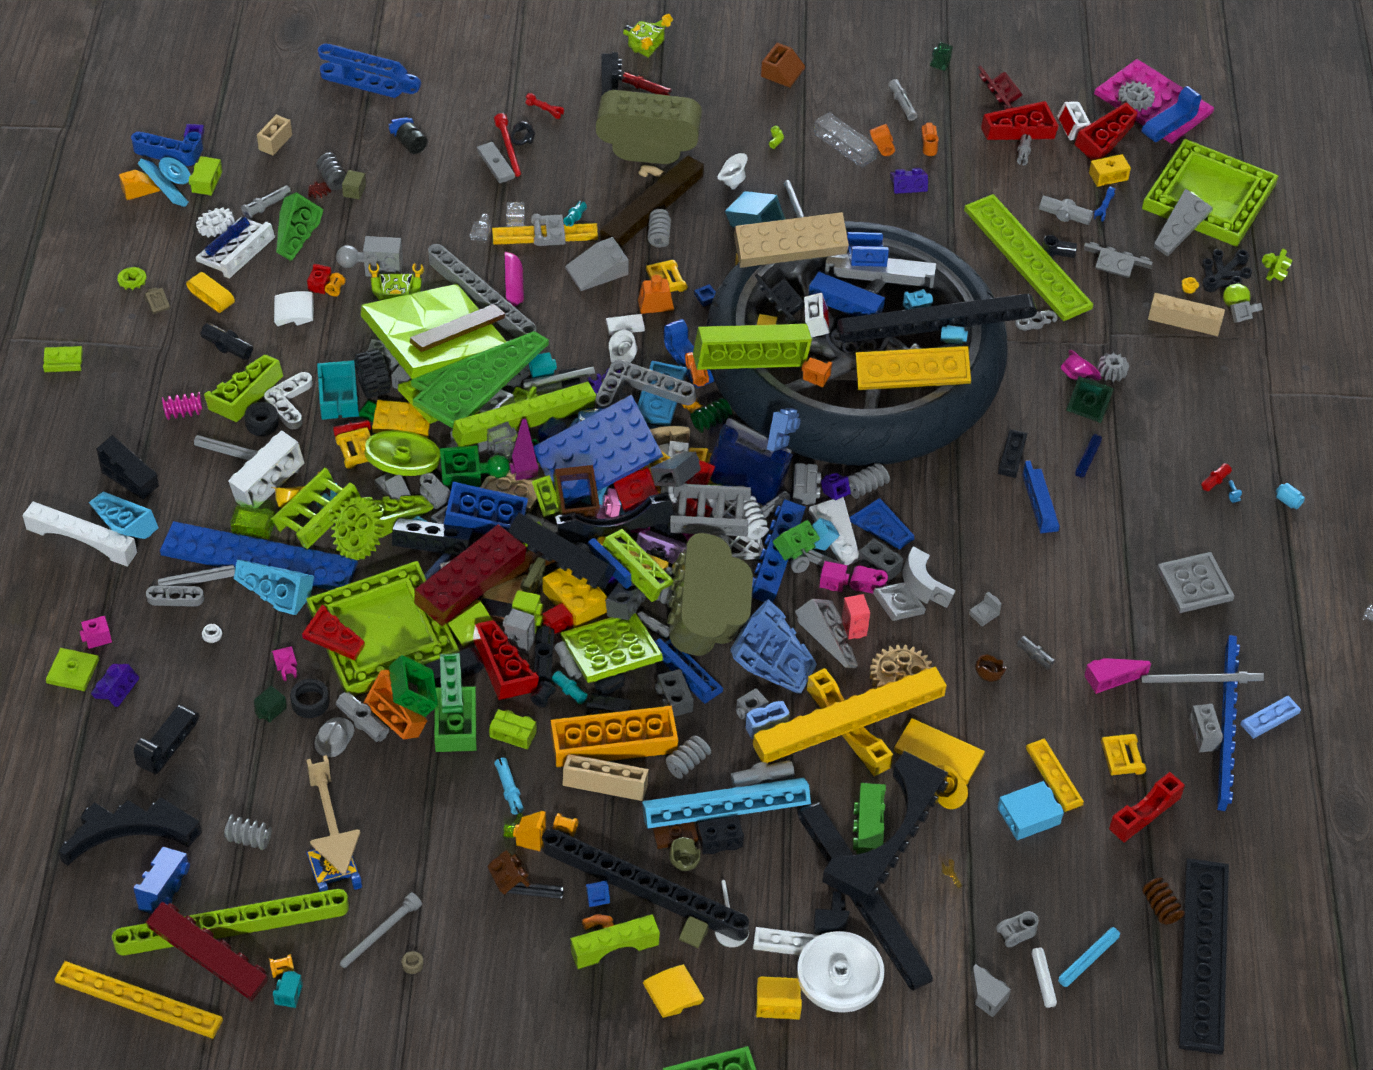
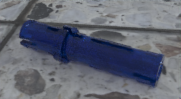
(232, 232)

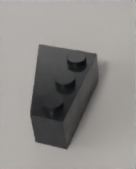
(126, 468)

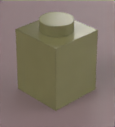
(354, 184)

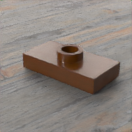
(667, 834)

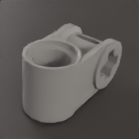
(434, 490)
(1015, 931)

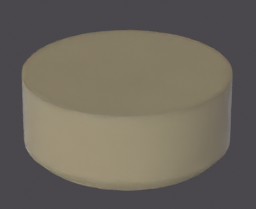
(412, 962)

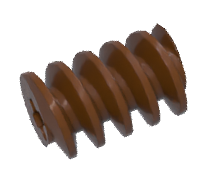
(1162, 902)

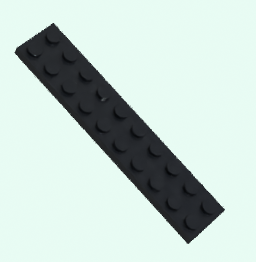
(1204, 957)

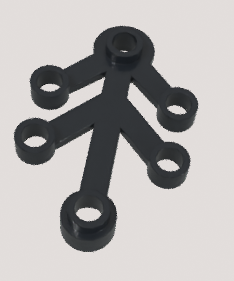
(1212, 283)

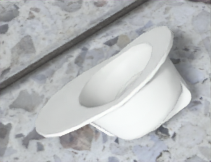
(733, 170)
(622, 346)

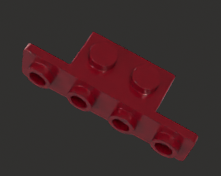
(1003, 86)

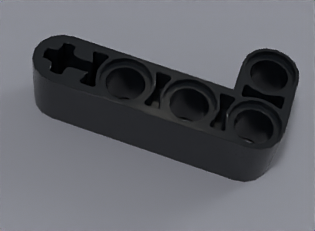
(155, 753)

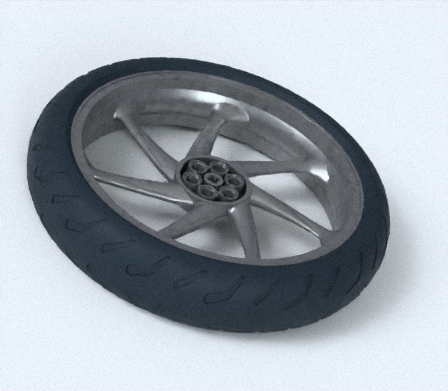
(869, 433)

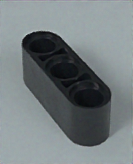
(469, 663)

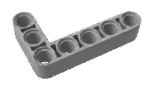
(642, 383)

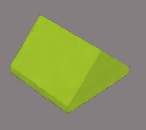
(463, 623)

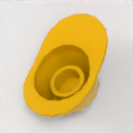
(284, 495)
(956, 791)

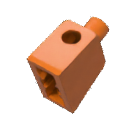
(655, 296)

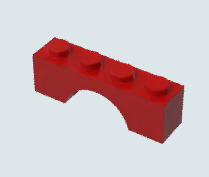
(1160, 798)

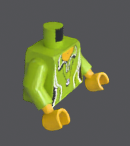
(647, 36)
(395, 285)

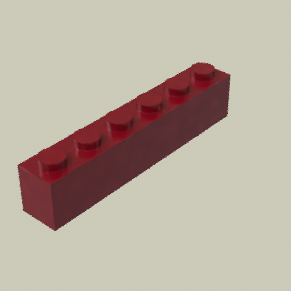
(207, 951)

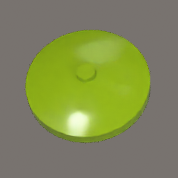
(402, 453)

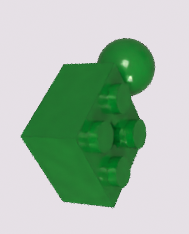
(463, 466)

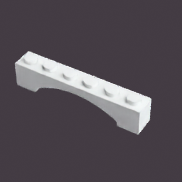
(44, 520)

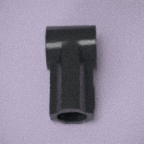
(1055, 247)

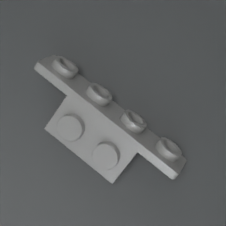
(1116, 262)
(751, 438)

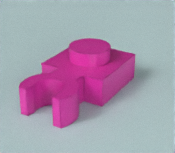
(285, 661)

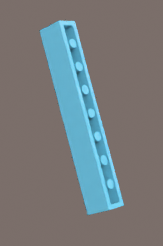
(726, 802)

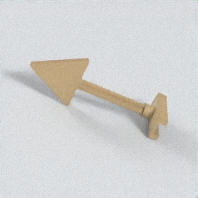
(337, 847)

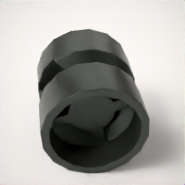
(411, 138)

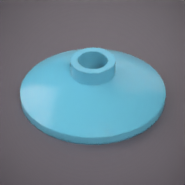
(174, 170)

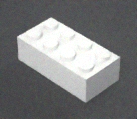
(265, 470)

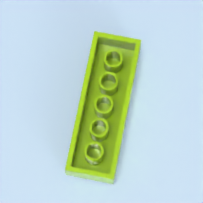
(751, 346)

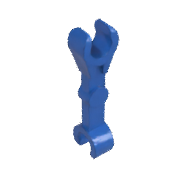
(1105, 203)

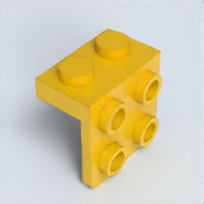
(778, 998)

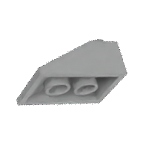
(598, 265)

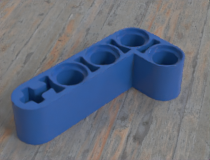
(1173, 117)
(160, 147)
(678, 344)

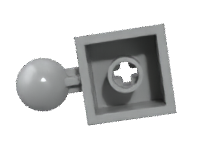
(379, 250)

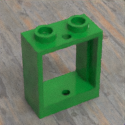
(402, 671)

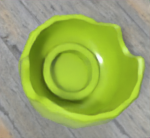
(1235, 294)

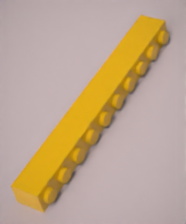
(849, 715)

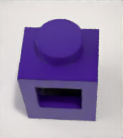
(832, 483)

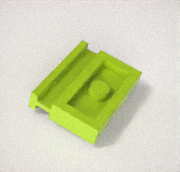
(63, 359)

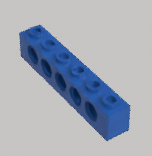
(773, 565)

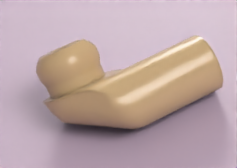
(645, 169)

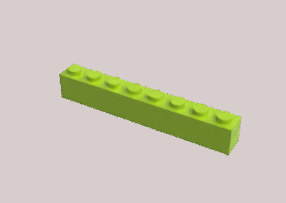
(536, 410)

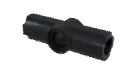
(226, 341)
(544, 646)

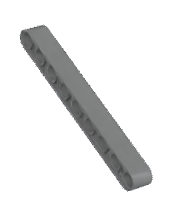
(478, 290)

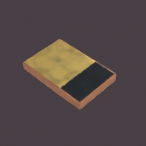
(500, 598)

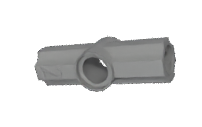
(1066, 210)
(356, 710)
(763, 773)

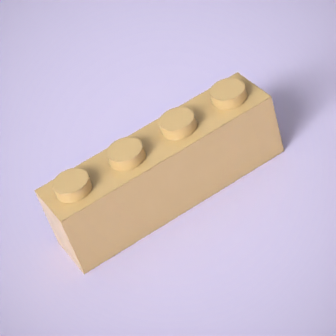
(1186, 314)
(605, 777)

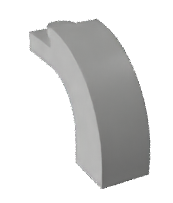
(921, 583)

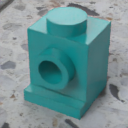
(288, 989)

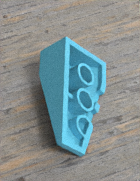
(124, 516)
(278, 586)

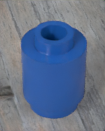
(397, 123)

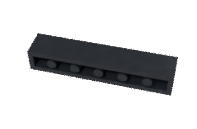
(562, 551)

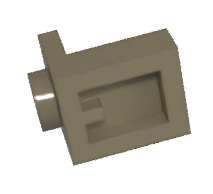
(157, 300)

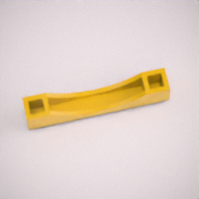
(868, 747)

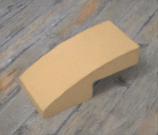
(671, 433)

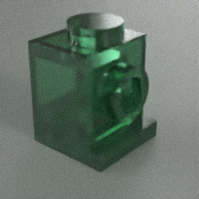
(942, 56)

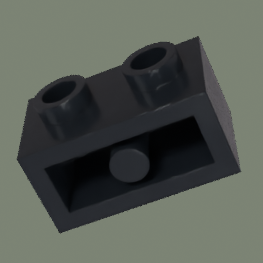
(720, 835)

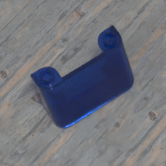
(745, 467)

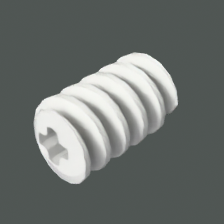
(756, 522)

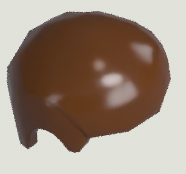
(989, 668)

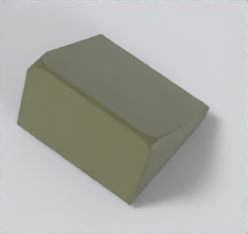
(694, 932)

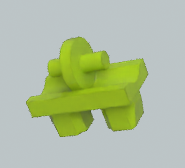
(1277, 265)

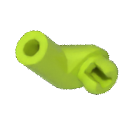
(777, 136)

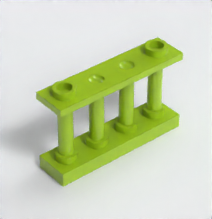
(319, 522)

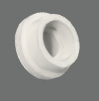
(211, 629)

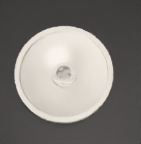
(840, 971)

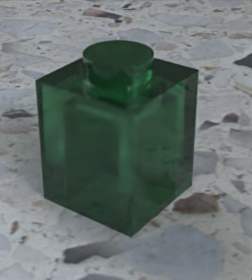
(269, 704)

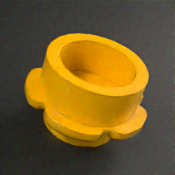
(1189, 285)

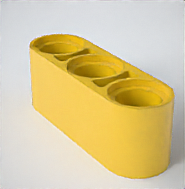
(210, 292)

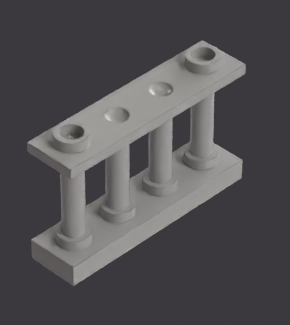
(708, 525)

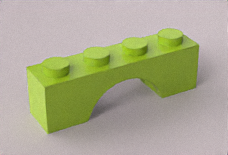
(637, 933)

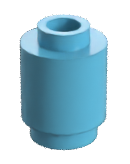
(954, 335)
(1290, 496)

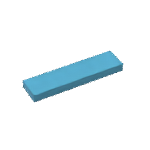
(163, 182)

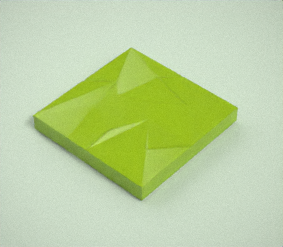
(1225, 183)
(409, 315)
(366, 611)

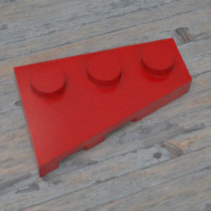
(332, 634)

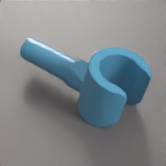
(1234, 496)

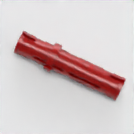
(644, 84)

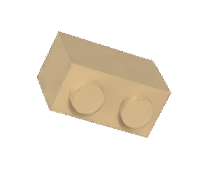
(274, 135)

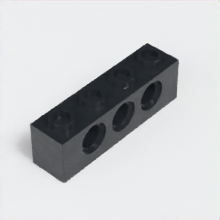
(431, 536)

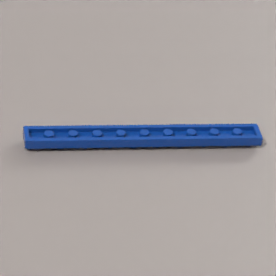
(1227, 727)

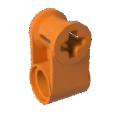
(883, 139)

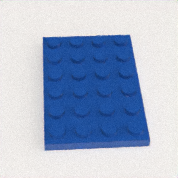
(610, 440)

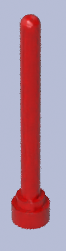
(501, 122)

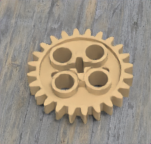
(897, 664)

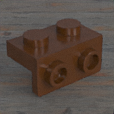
(508, 872)

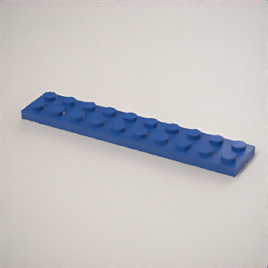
(225, 548)

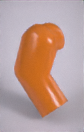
(597, 919)

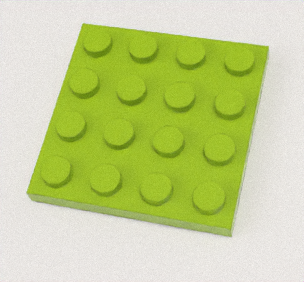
(611, 647)

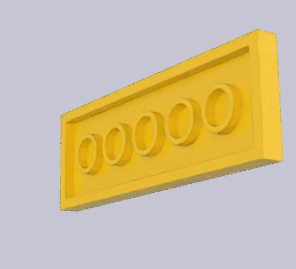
(913, 368)

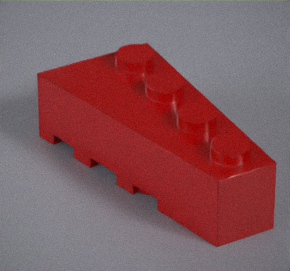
(1012, 123)

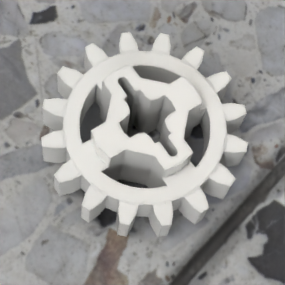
(215, 222)

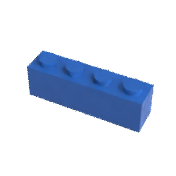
(846, 296)

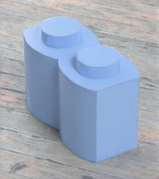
(766, 717)

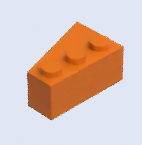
(398, 718)

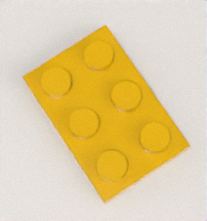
(399, 416)

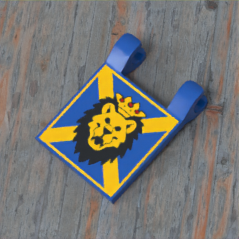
(327, 873)

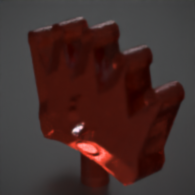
(318, 189)

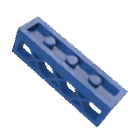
(1040, 499)
(698, 686)

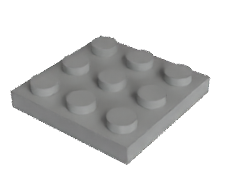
(1195, 582)

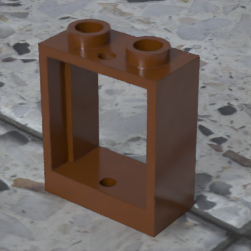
(577, 473)

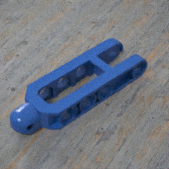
(344, 71)

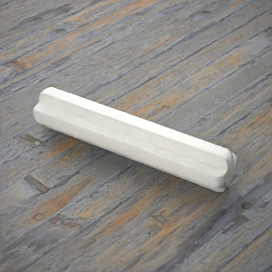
(1044, 977)

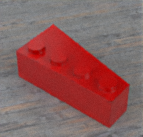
(1105, 133)
(503, 664)

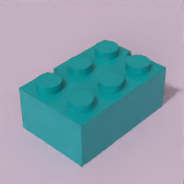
(337, 389)

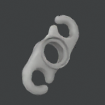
(1034, 325)

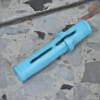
(511, 792)

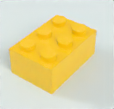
(577, 596)

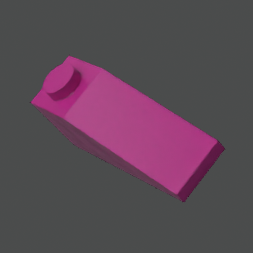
(1114, 672)

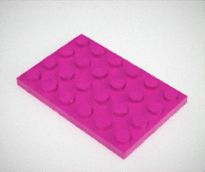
(1165, 95)

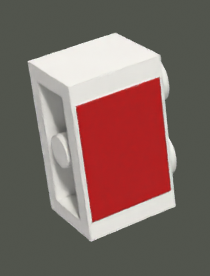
(1072, 119)
(816, 314)

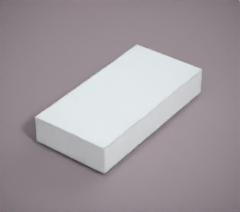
(632, 323)

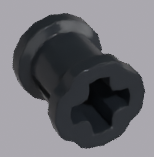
(543, 693)

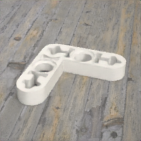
(282, 398)

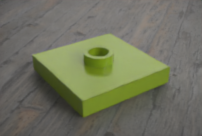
(72, 669)

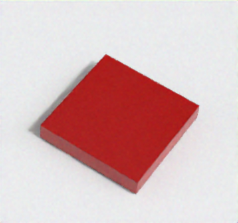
(635, 489)

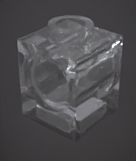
(515, 214)

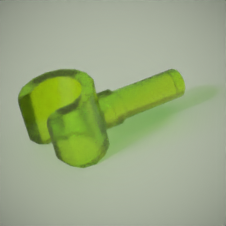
(509, 829)

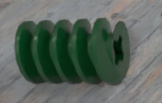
(711, 414)

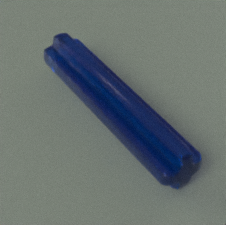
(1088, 455)

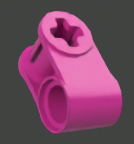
(867, 579)

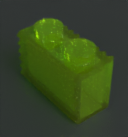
(252, 521)

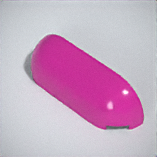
(514, 279)

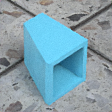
(754, 208)

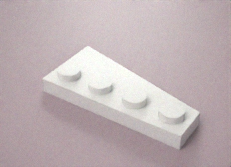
(845, 545)

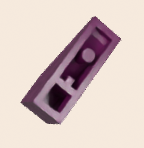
(523, 457)

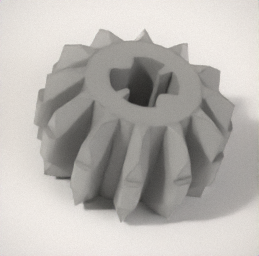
(1113, 367)

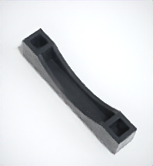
(653, 511)

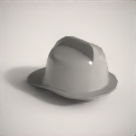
(334, 737)

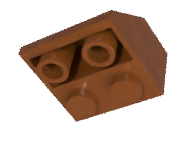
(782, 65)

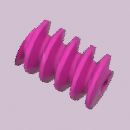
(182, 406)

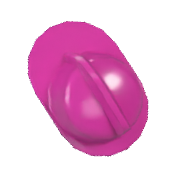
(1076, 366)

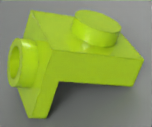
(521, 394)

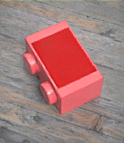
(855, 616)

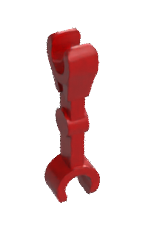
(553, 110)

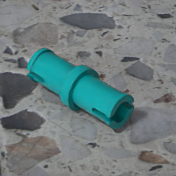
(575, 213)
(569, 687)

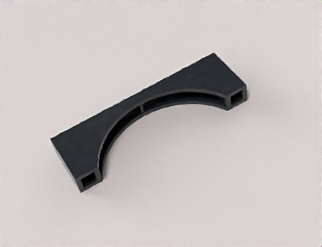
(863, 873)

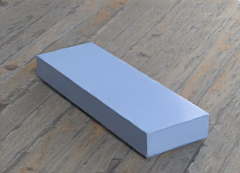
(1270, 717)

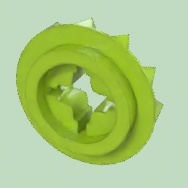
(134, 273)

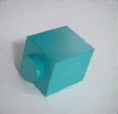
(542, 365)

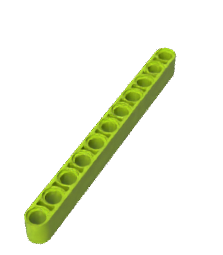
(243, 923)

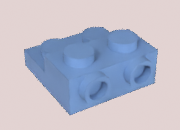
(783, 422)

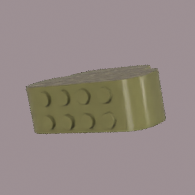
(648, 125)
(708, 595)

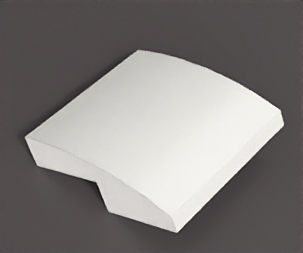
(293, 307)

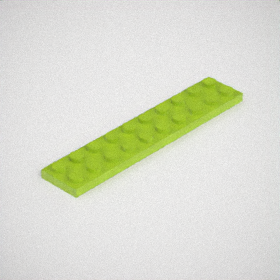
(1028, 257)

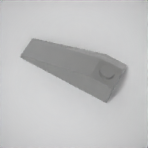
(823, 623)

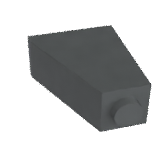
(676, 470)

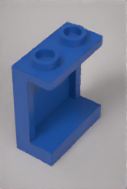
(867, 249)

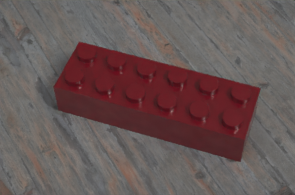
(470, 575)

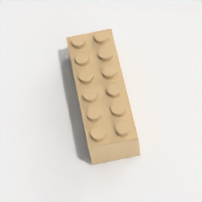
(791, 239)

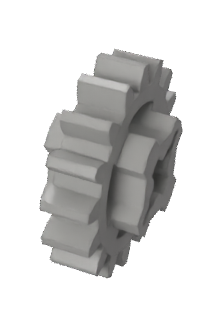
(1136, 95)

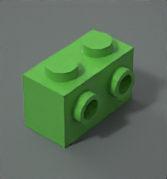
(796, 540)

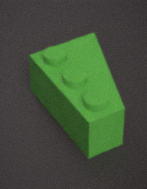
(870, 818)

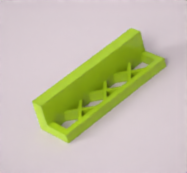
(642, 578)

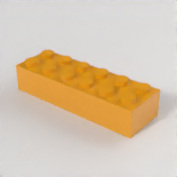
(615, 735)

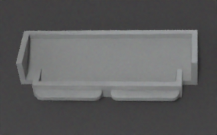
(897, 270)

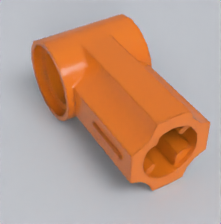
(929, 139)
(699, 377)

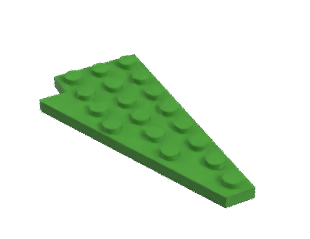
(471, 382)

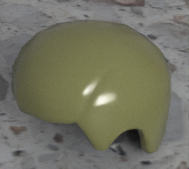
(684, 854)

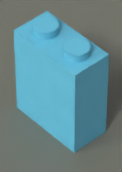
(1030, 810)

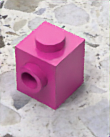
(834, 576)
(95, 632)

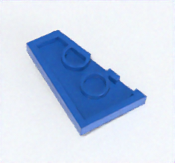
(883, 523)

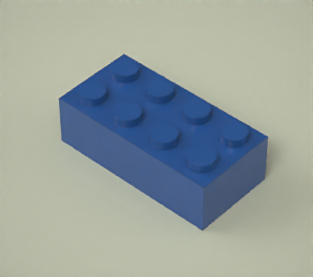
(482, 508)

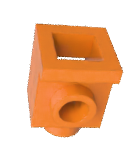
(816, 371)

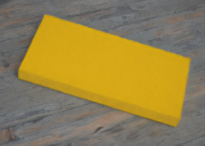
(939, 749)

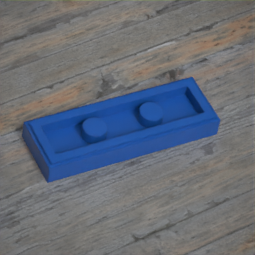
(621, 574)

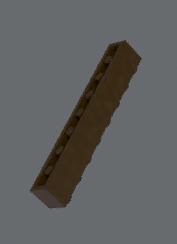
(658, 196)

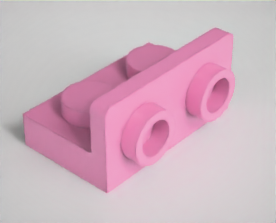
(610, 505)

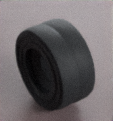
(265, 427)

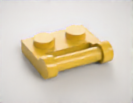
(661, 269)
(358, 440)
(1117, 755)

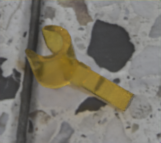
(949, 870)

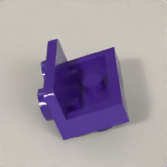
(909, 181)
(115, 684)

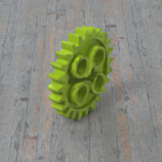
(357, 528)

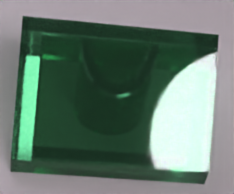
(1090, 399)

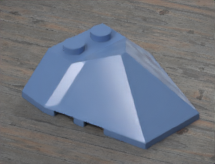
(772, 650)

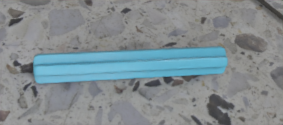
(1089, 957)

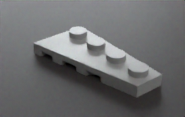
(1183, 220)

